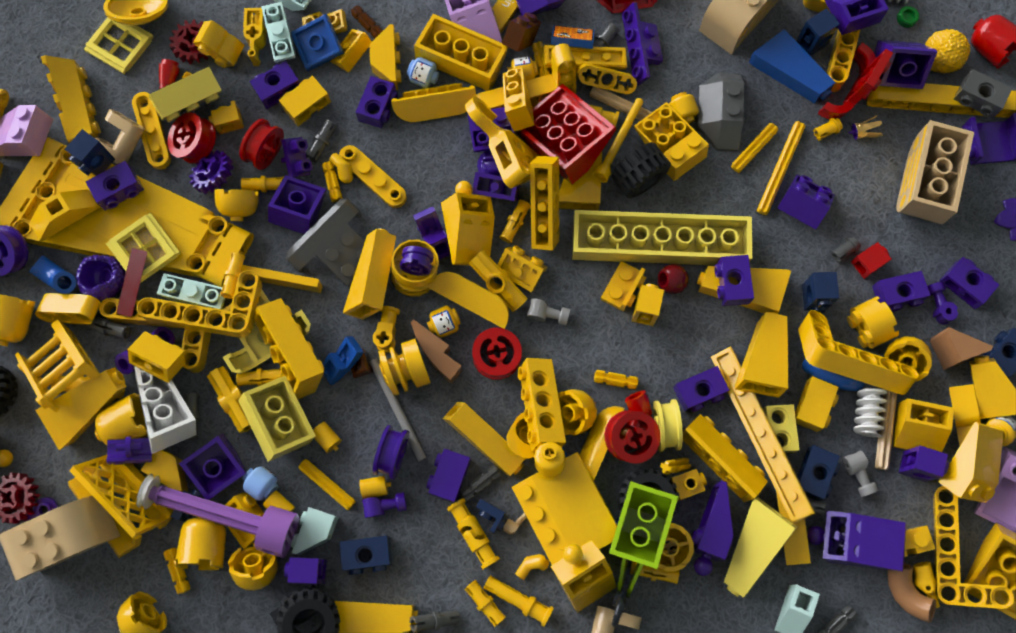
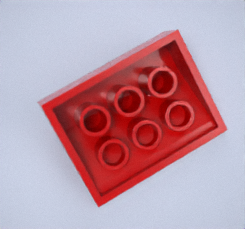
(568, 130)

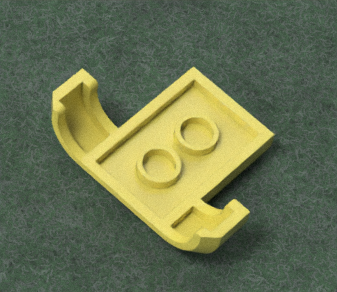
(255, 349)

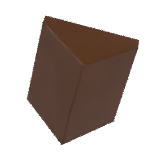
(362, 366)

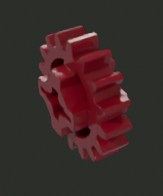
(182, 42)
(17, 498)

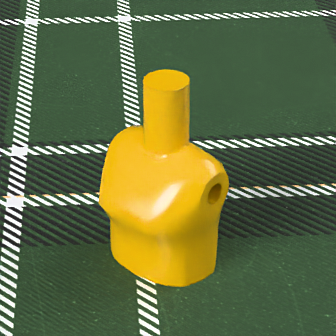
(925, 580)

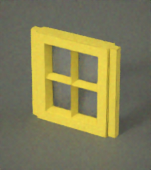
(118, 44)
(147, 236)

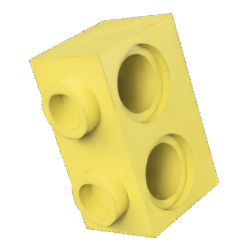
(787, 428)

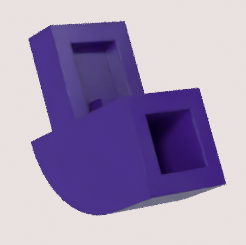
(432, 231)

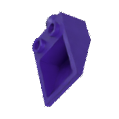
(714, 531)
(866, 543)

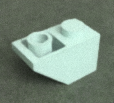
(315, 530)
(796, 610)

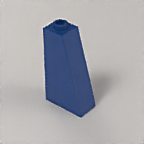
(793, 67)

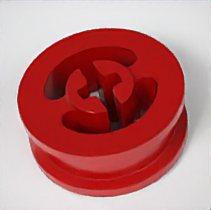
(191, 138)
(261, 144)
(493, 337)
(645, 436)

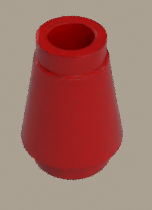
(168, 72)

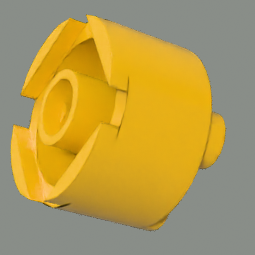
(873, 322)

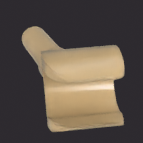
(511, 527)

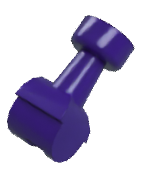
(945, 310)
(374, 507)

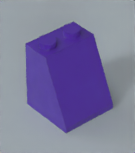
(909, 64)

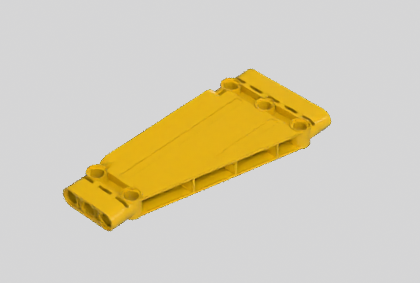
(185, 222)

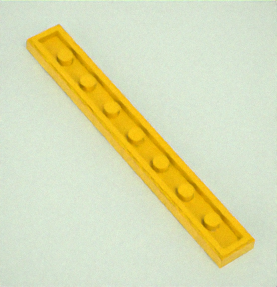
(764, 440)

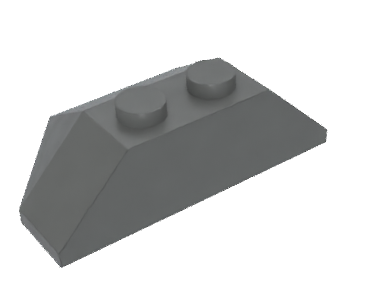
(722, 110)

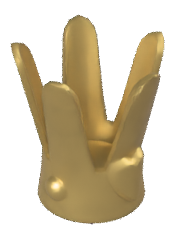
(859, 129)

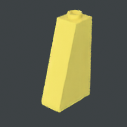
(759, 543)

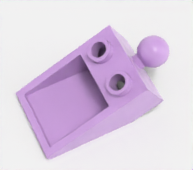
(475, 15)
(1002, 505)

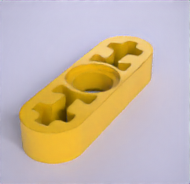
(602, 70)

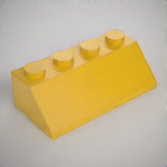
(461, 52)
(724, 459)

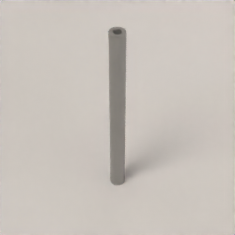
(398, 411)

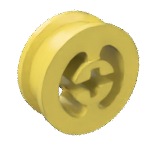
(669, 423)

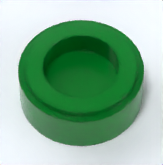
(907, 16)

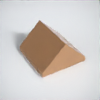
(957, 348)

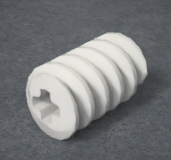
(869, 412)

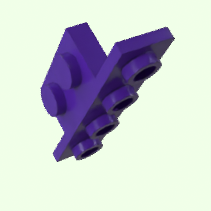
(642, 43)

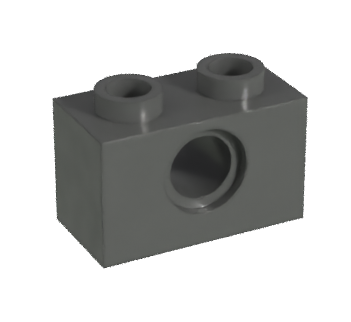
(979, 84)

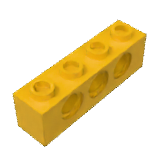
(544, 202)
(545, 393)

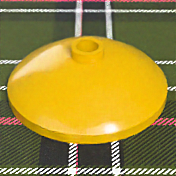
(134, 11)

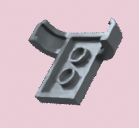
(331, 242)

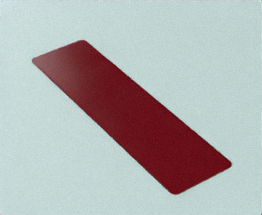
(131, 282)

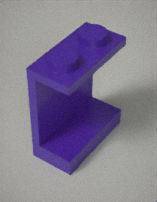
(992, 140)

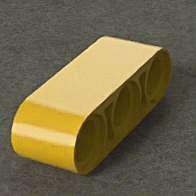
(68, 308)

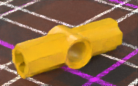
(487, 270)
(228, 397)

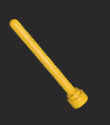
(603, 171)

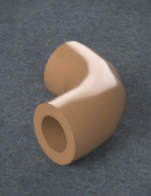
(908, 596)

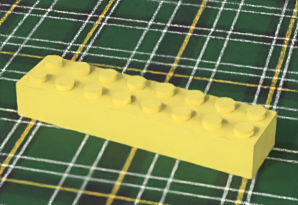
(659, 237)

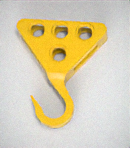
(511, 160)

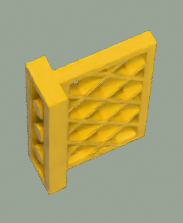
(128, 484)

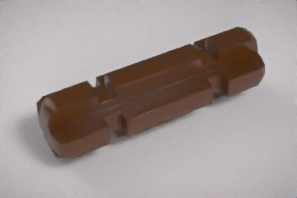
(366, 21)

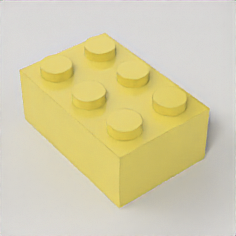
(185, 94)
(276, 418)

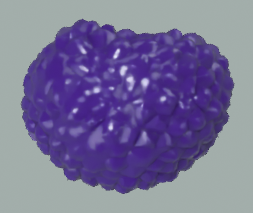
(100, 276)

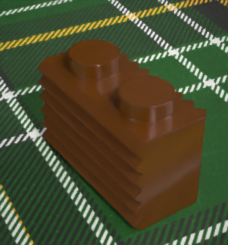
(521, 32)

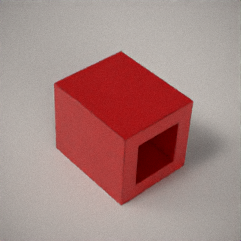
(871, 260)

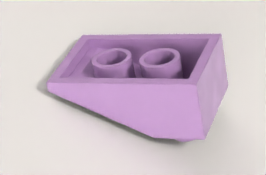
(24, 131)

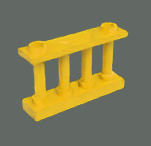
(75, 356)

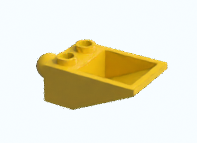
(468, 223)
(584, 574)

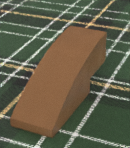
(436, 352)

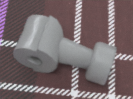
(540, 311)
(856, 465)

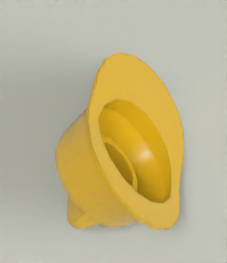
(517, 438)

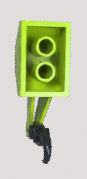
(640, 536)

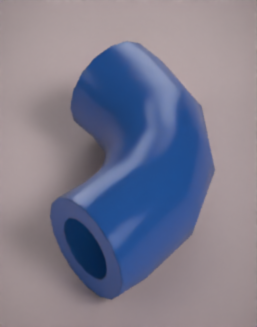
(53, 275)
(842, 382)

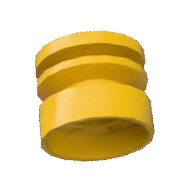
(412, 284)
(403, 367)

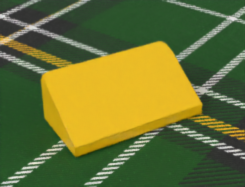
(354, 47)

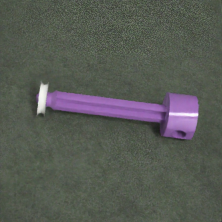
(272, 531)

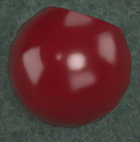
(673, 279)

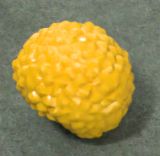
(951, 50)

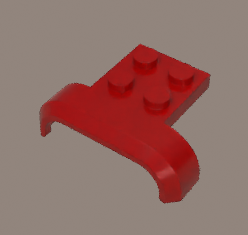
(867, 80)

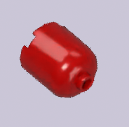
(994, 39)

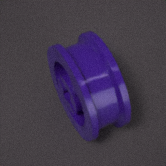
(12, 250)
(390, 452)

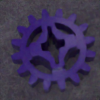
(211, 172)

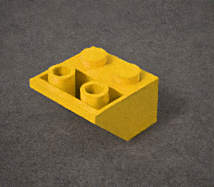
(922, 425)

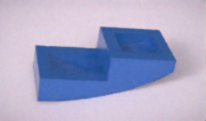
(340, 362)

